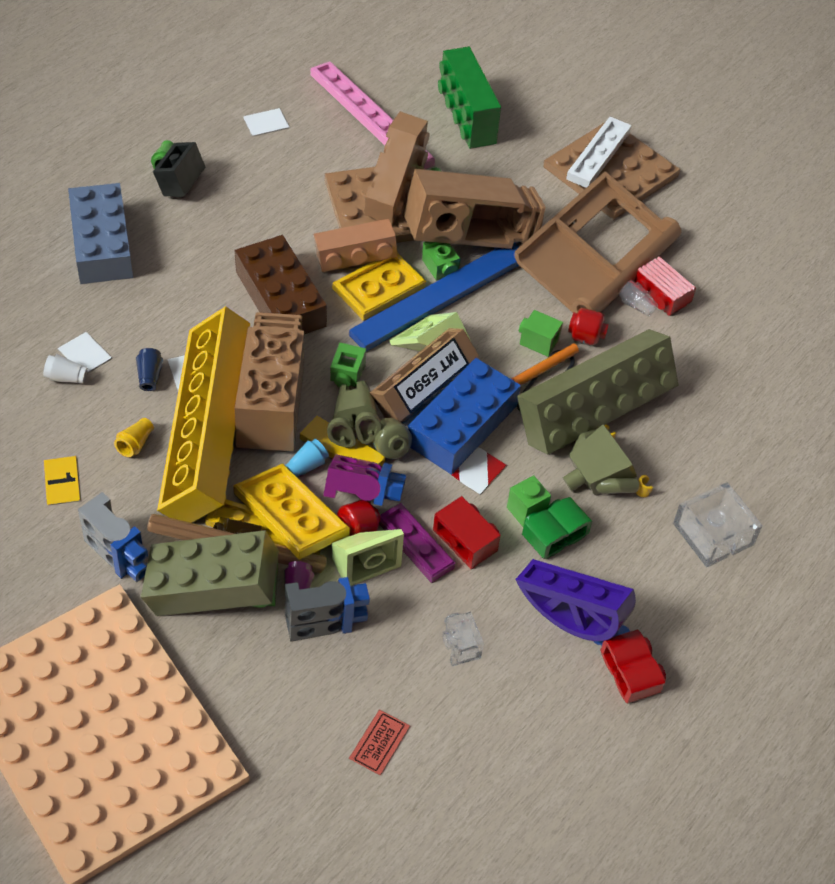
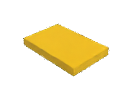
(378, 286)

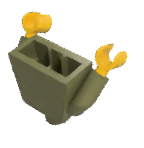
(603, 466)

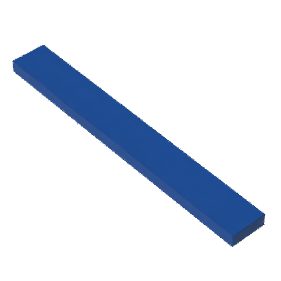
(434, 297)

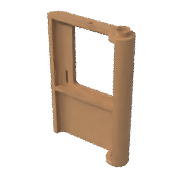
(572, 267)

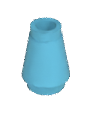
(308, 458)

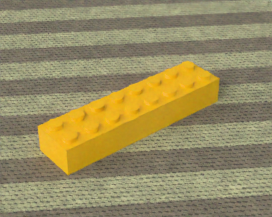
(204, 418)

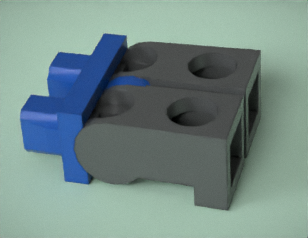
(324, 608)

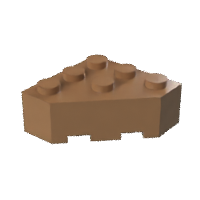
(396, 167)

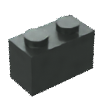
(179, 169)

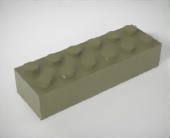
(598, 391)

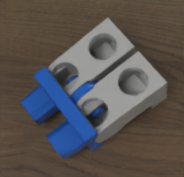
(113, 538)

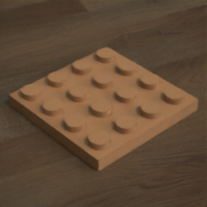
(632, 165)
(347, 195)

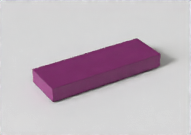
(418, 543)

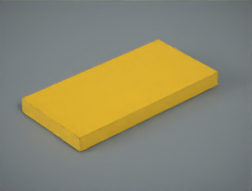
(291, 511)

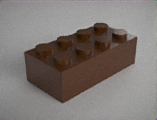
(280, 282)

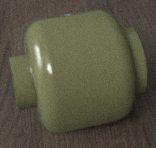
(393, 439)

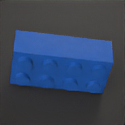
(463, 415)

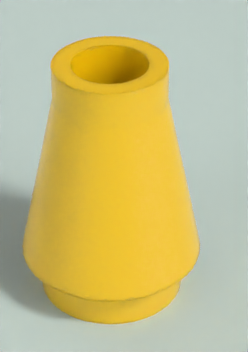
(131, 440)

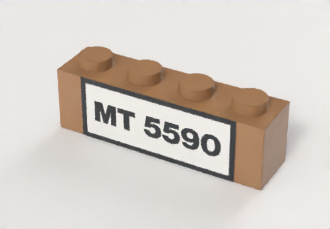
(424, 374)

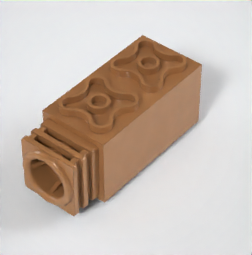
(471, 209)
(270, 383)

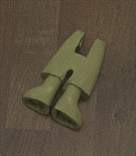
(354, 410)

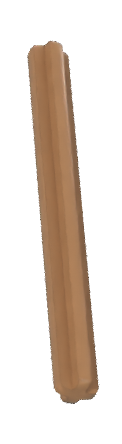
(187, 531)

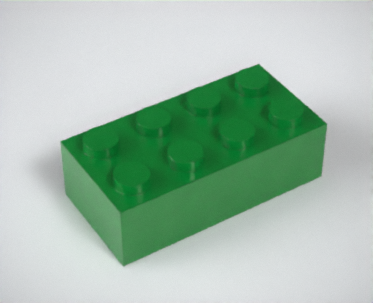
(469, 97)

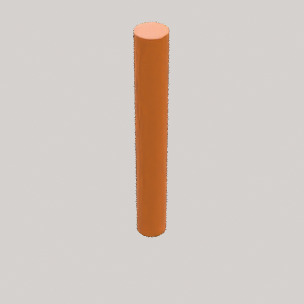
(546, 364)

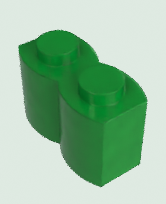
(556, 527)

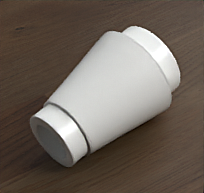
(64, 370)

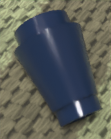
(148, 367)

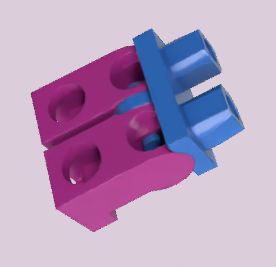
(364, 479)

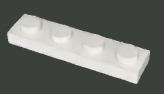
(598, 152)

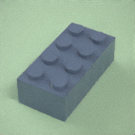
(100, 233)

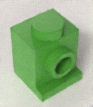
(440, 259)
(346, 370)

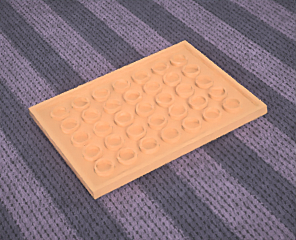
(105, 737)

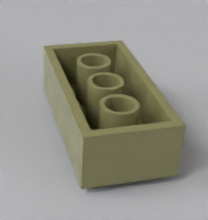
(210, 573)

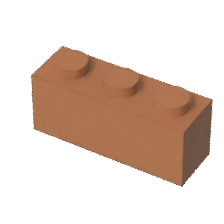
(355, 245)

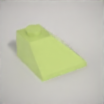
(427, 330)
(368, 554)

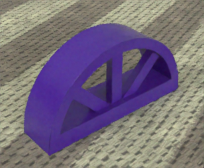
(576, 601)

